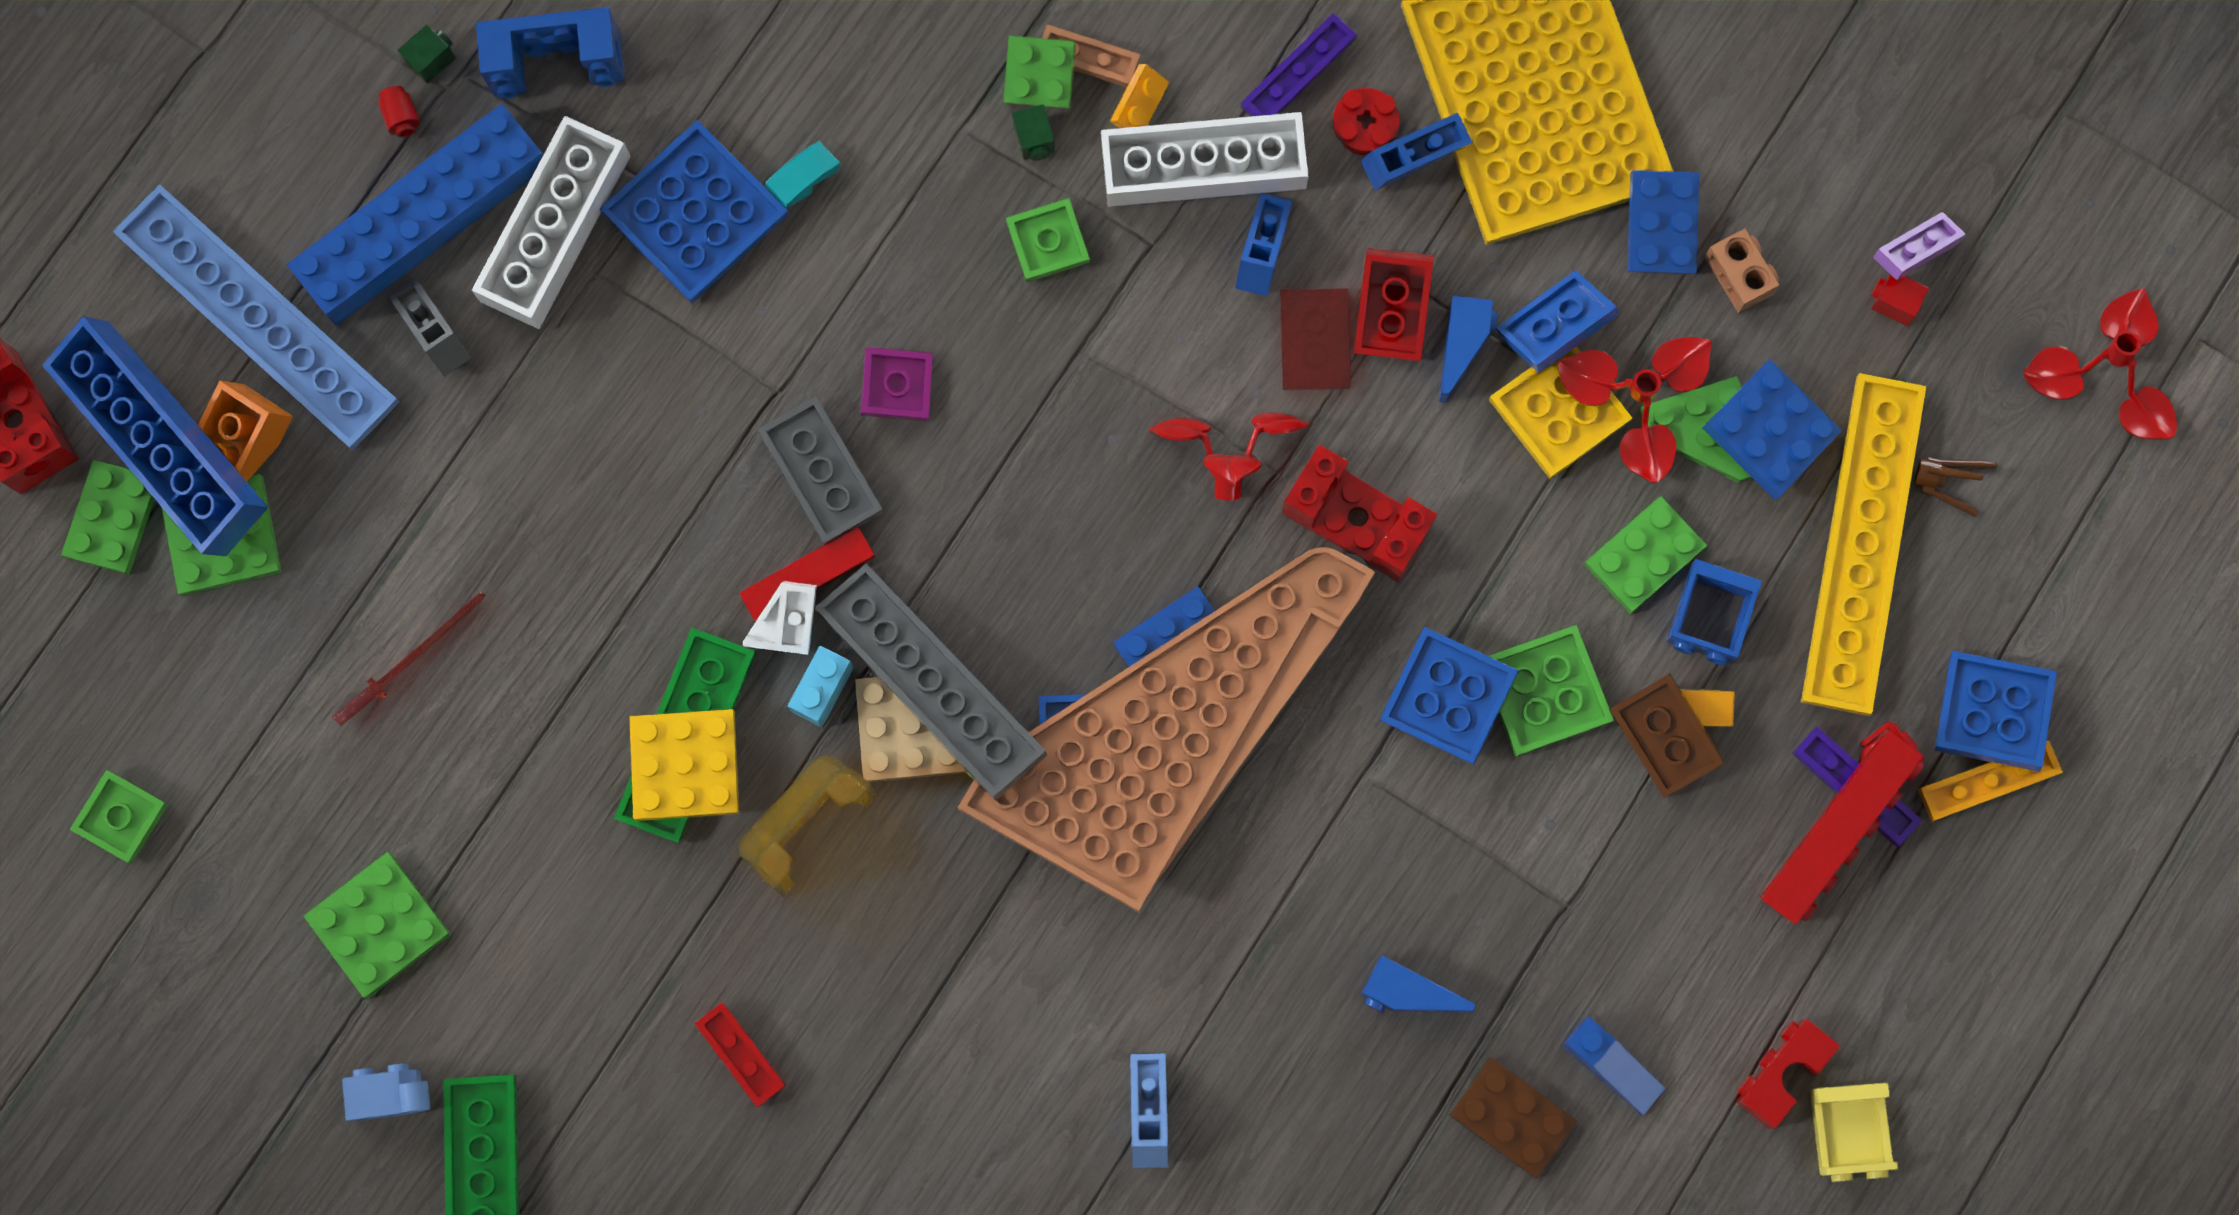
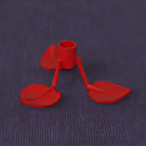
(2131, 325)
(1680, 362)
(1229, 469)

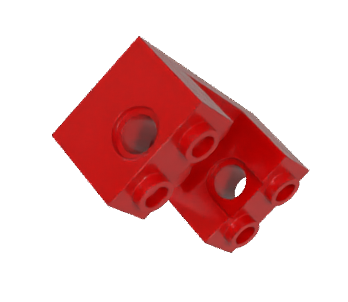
(37, 445)
(1327, 496)

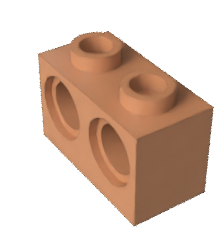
(1733, 273)

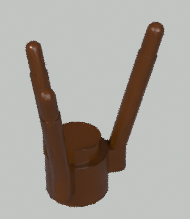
(1933, 473)

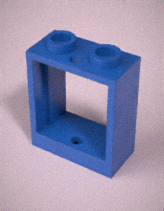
(1723, 580)

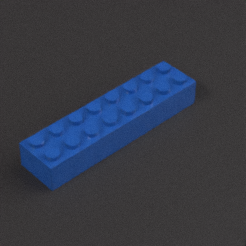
(417, 215)
(155, 437)

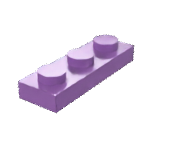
(1919, 246)

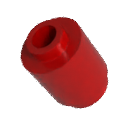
(398, 111)

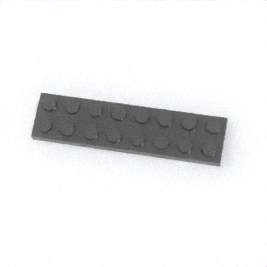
(931, 682)

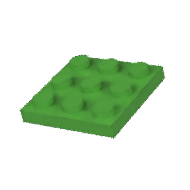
(249, 560)
(1553, 692)
(377, 925)

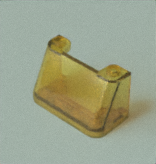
(765, 841)

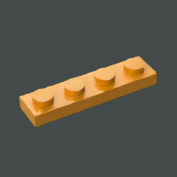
(1983, 785)

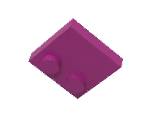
(896, 384)

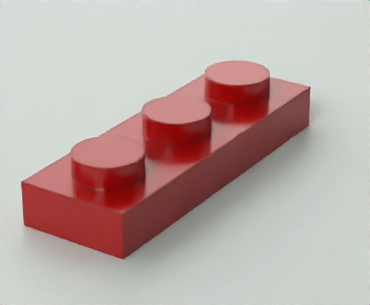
(740, 1054)

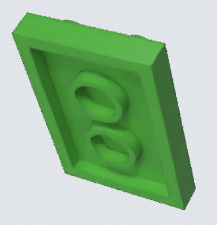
(109, 519)
(1645, 555)

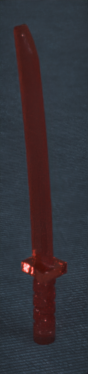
(375, 688)

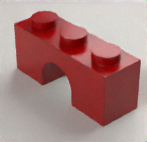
(1765, 1095)

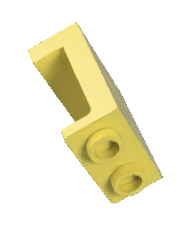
(1852, 1131)

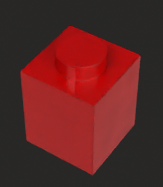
(1898, 298)

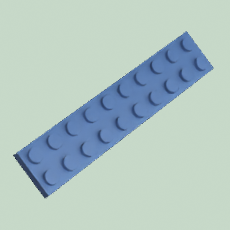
(256, 317)

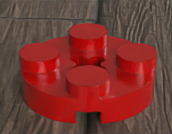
(1356, 104)

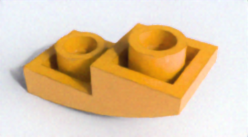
(1712, 706)

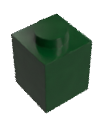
(427, 53)
(1033, 133)

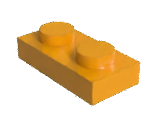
(1140, 98)

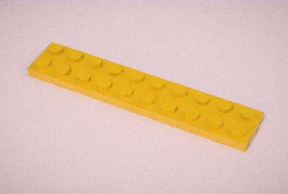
(1863, 545)

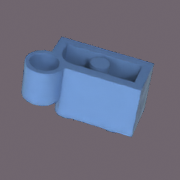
(384, 1094)

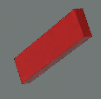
(815, 568)

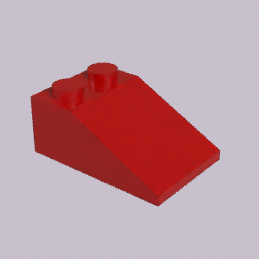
(1393, 304)

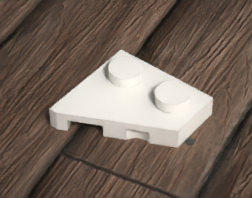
(785, 620)

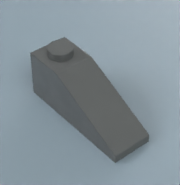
(430, 327)

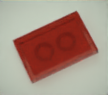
(1315, 339)

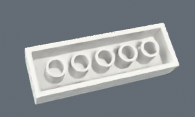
(1204, 159)
(551, 222)

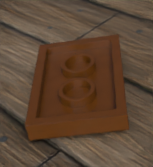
(1667, 735)
(1513, 1118)

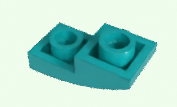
(801, 173)

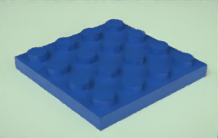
(694, 211)

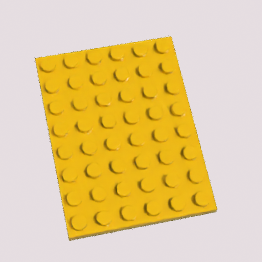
(1545, 105)

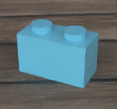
(820, 686)

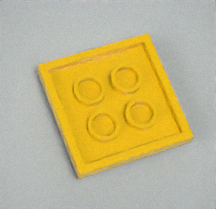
(1551, 421)
(684, 765)

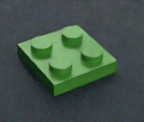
(1039, 71)
(1047, 240)
(119, 817)

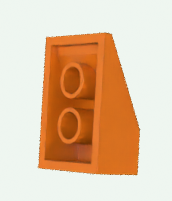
(244, 426)

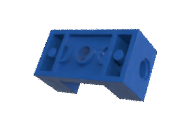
(584, 31)

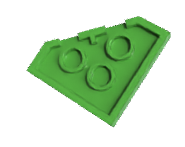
(1687, 415)

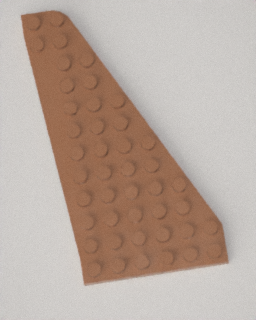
(1163, 739)

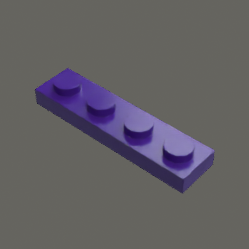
(1300, 68)
(1836, 766)

